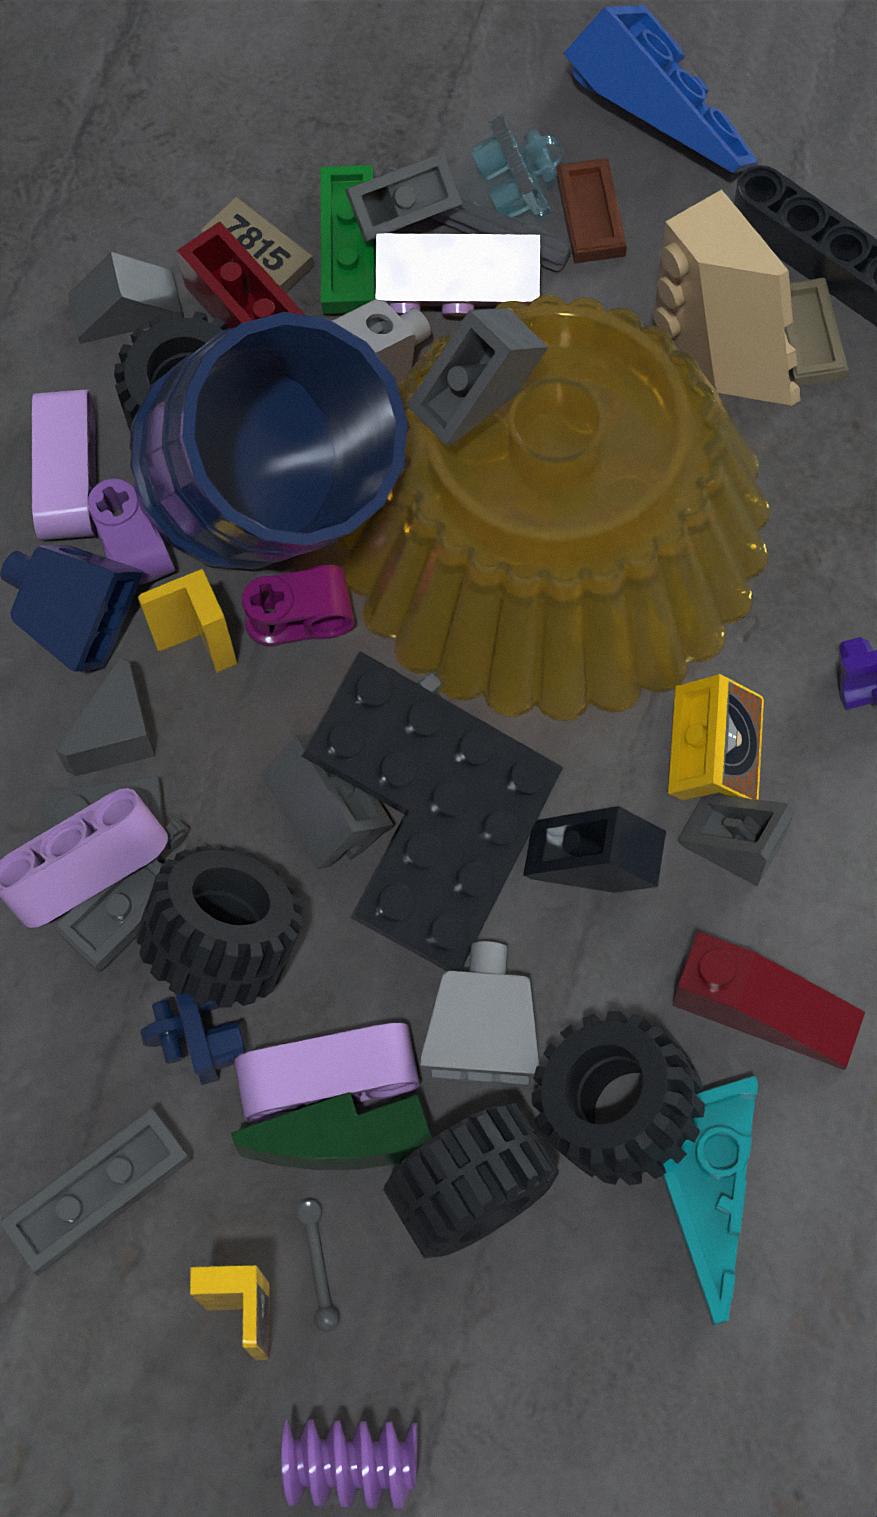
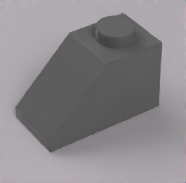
(476, 372)

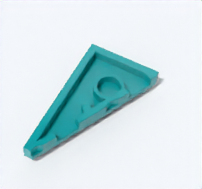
(710, 1190)

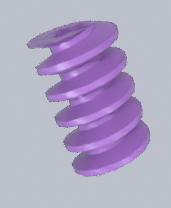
(348, 1464)

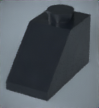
(596, 851)

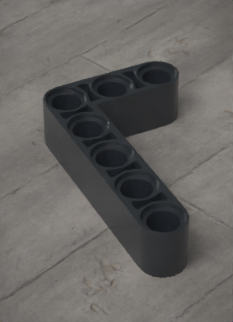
(824, 238)

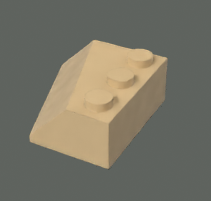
(727, 301)

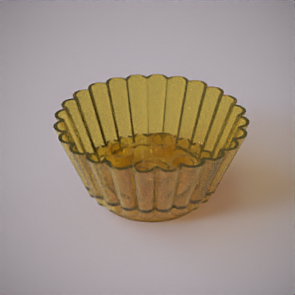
(572, 531)

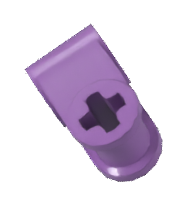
(130, 535)

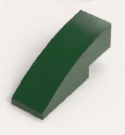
(335, 1137)

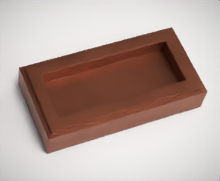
(591, 210)

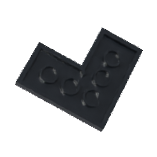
(463, 799)

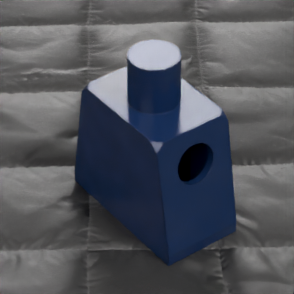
(71, 601)

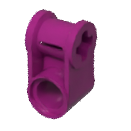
(304, 605)

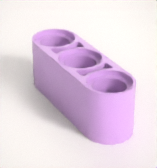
(63, 464)
(80, 857)
(291, 1076)

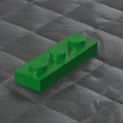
(345, 257)

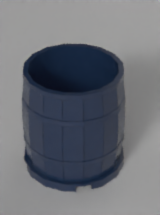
(268, 442)

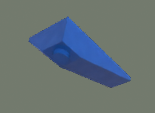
(638, 68)

